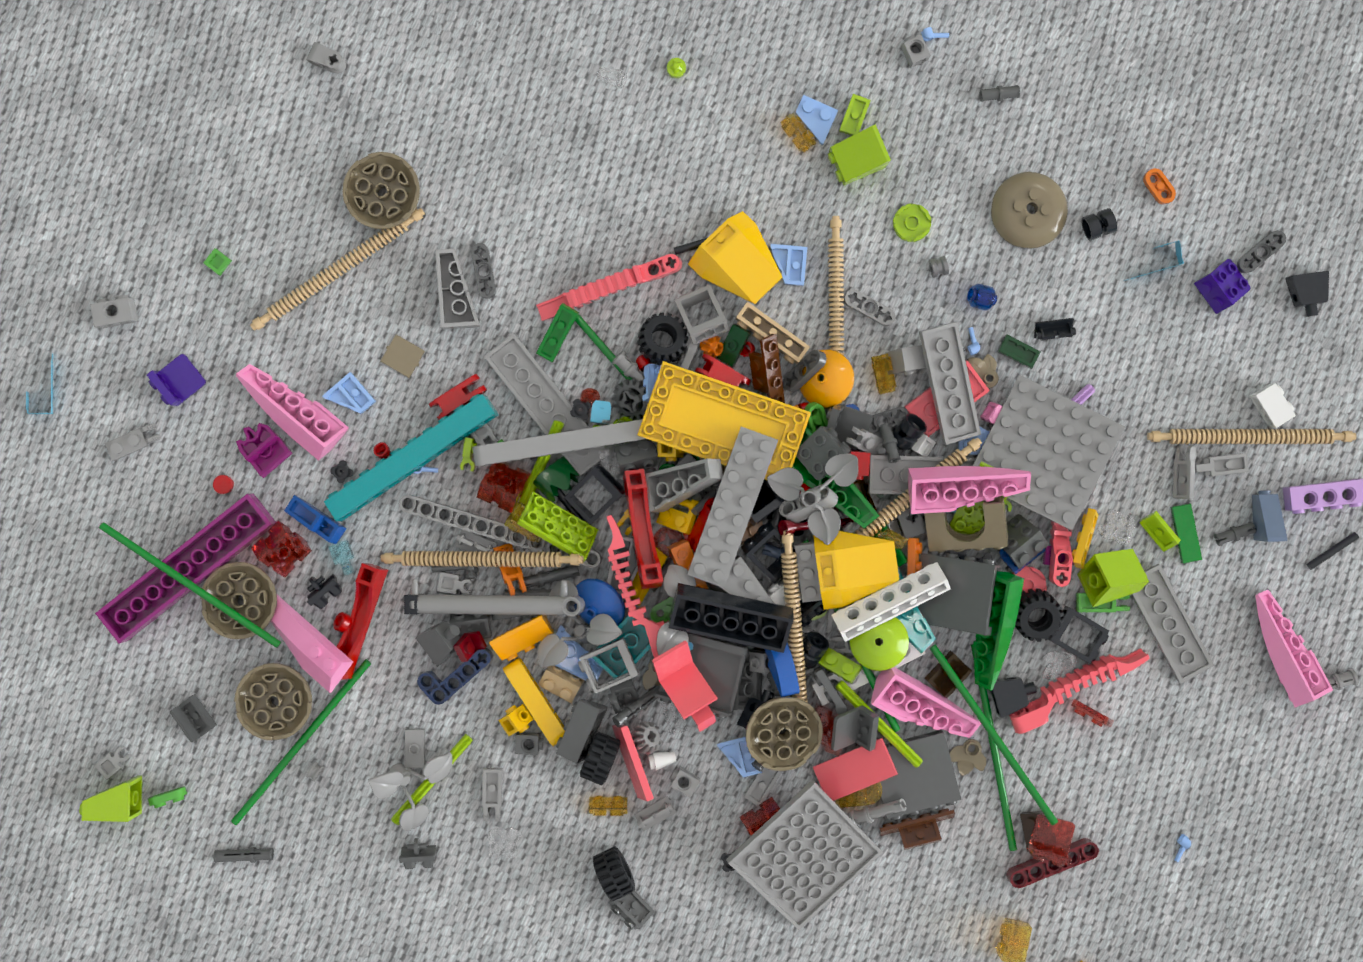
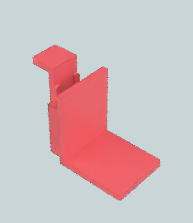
(685, 685)

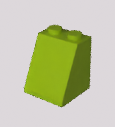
(859, 155)
(1112, 576)
(114, 804)

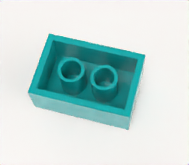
(637, 643)

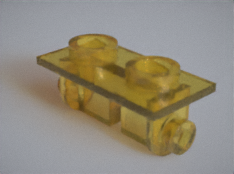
(793, 125)
(884, 382)
(616, 805)

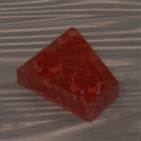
(1098, 718)

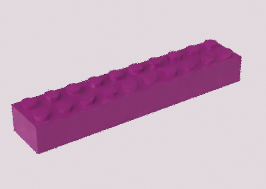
(194, 559)

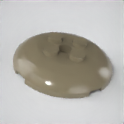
(366, 180)
(1011, 214)
(227, 585)
(258, 712)
(788, 749)

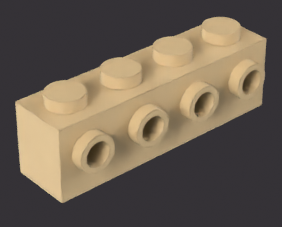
(763, 326)

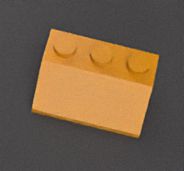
(521, 637)

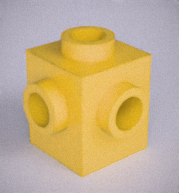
(669, 453)
(516, 719)

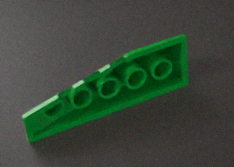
(850, 498)
(993, 648)

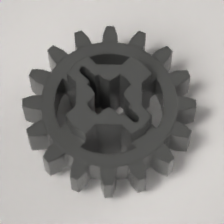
(625, 393)

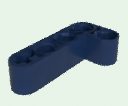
(459, 673)

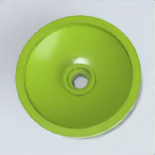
(886, 655)

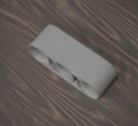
(797, 511)

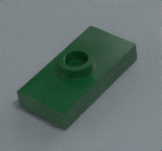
(734, 345)
(1018, 351)

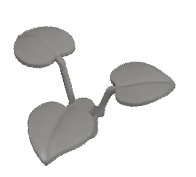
(822, 523)
(601, 631)
(667, 637)
(387, 783)

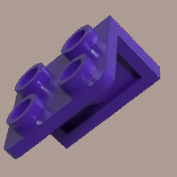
(1223, 286)
(176, 380)

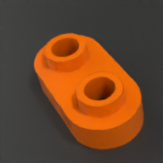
(1160, 185)

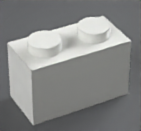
(1273, 405)

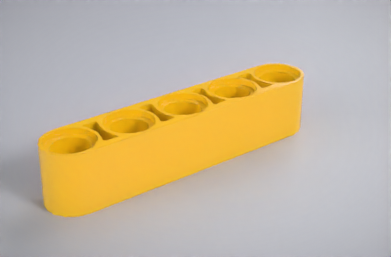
(534, 701)

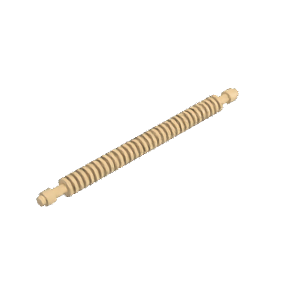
(835, 274)
(295, 298)
(1251, 436)
(902, 502)
(481, 559)
(792, 599)

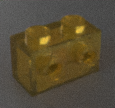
(1014, 940)

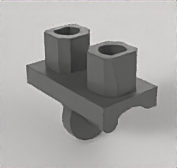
(418, 853)

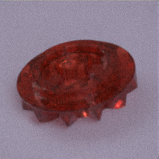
(660, 537)

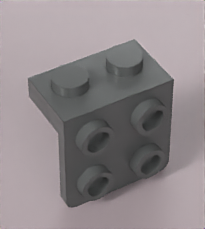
(844, 418)
(819, 449)
(1023, 541)
(857, 727)

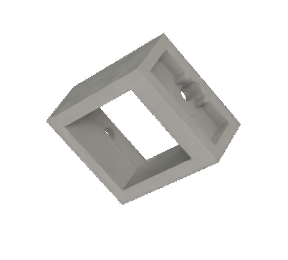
(709, 328)
(627, 658)

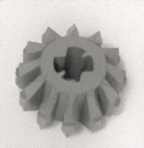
(646, 737)

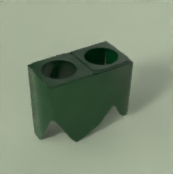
(556, 477)

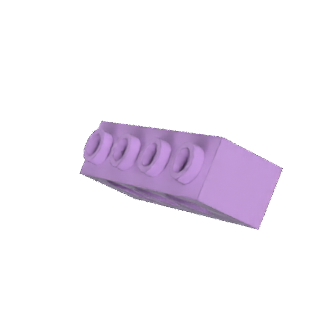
(1295, 495)

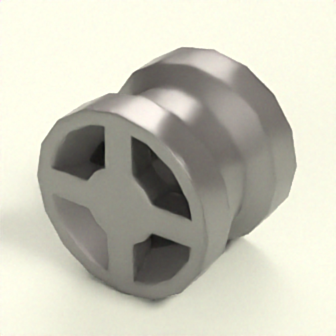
(938, 266)

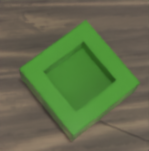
(217, 261)

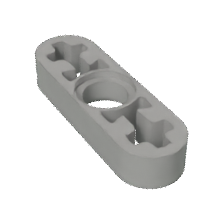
(859, 296)

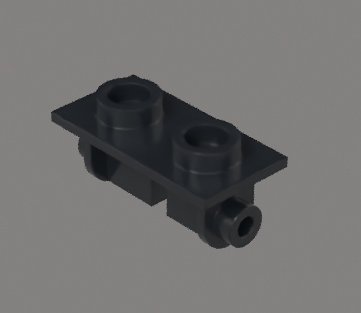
(1049, 329)

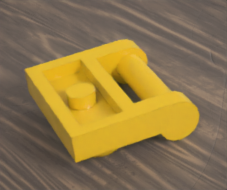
(677, 519)

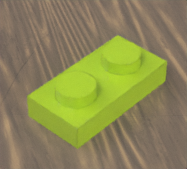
(854, 115)
(1159, 531)
(840, 665)

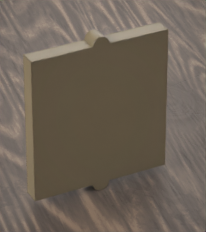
(402, 356)

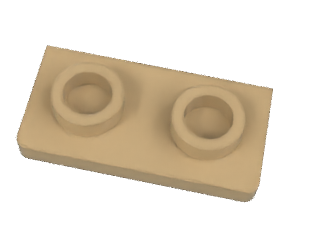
(560, 683)

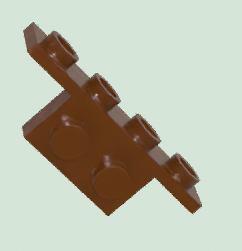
(767, 369)
(920, 830)

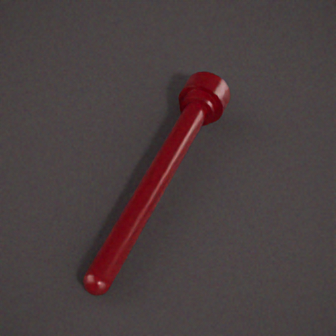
(791, 527)

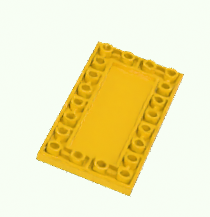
(706, 416)

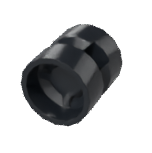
(1099, 224)
(909, 431)
(814, 648)

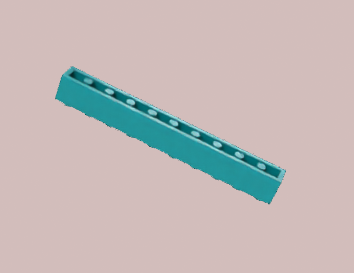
(411, 457)

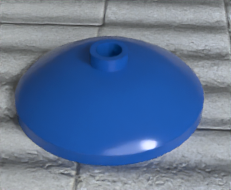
(600, 599)

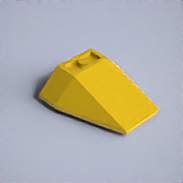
(737, 259)
(854, 567)

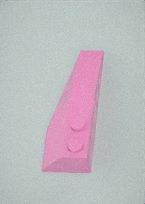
(300, 418)
(957, 486)
(310, 648)
(1295, 665)
(915, 702)

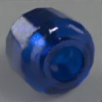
(981, 297)

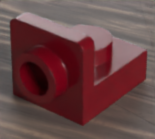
(469, 644)

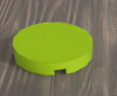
(906, 222)

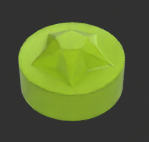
(676, 67)

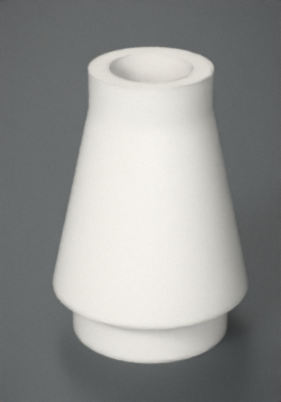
(660, 759)

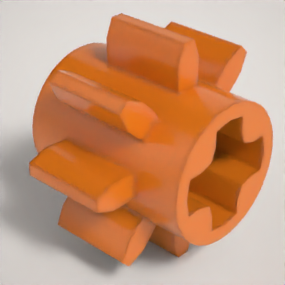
(712, 346)

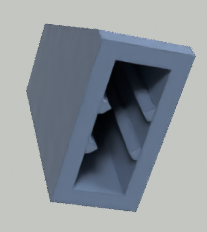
(1268, 517)

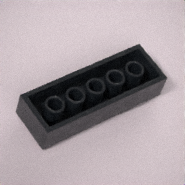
(731, 618)

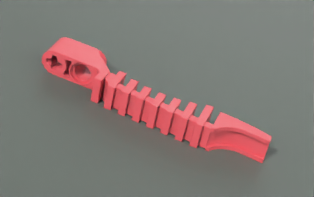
(610, 284)
(1060, 544)
(651, 627)
(1038, 710)

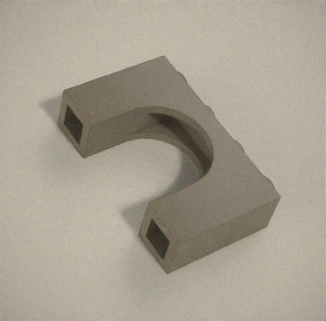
(992, 535)

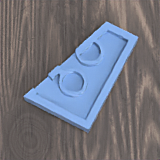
(575, 650)

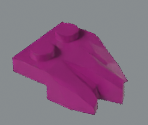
(263, 449)

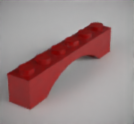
(645, 550)
(368, 589)

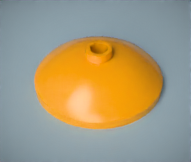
(836, 384)

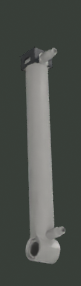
(492, 604)

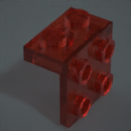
(1051, 841)

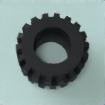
(668, 325)
(1047, 624)
(600, 758)
(613, 873)

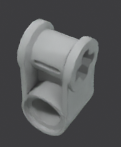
(324, 58)

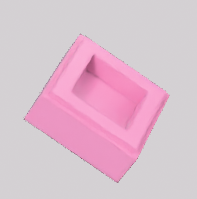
(991, 412)

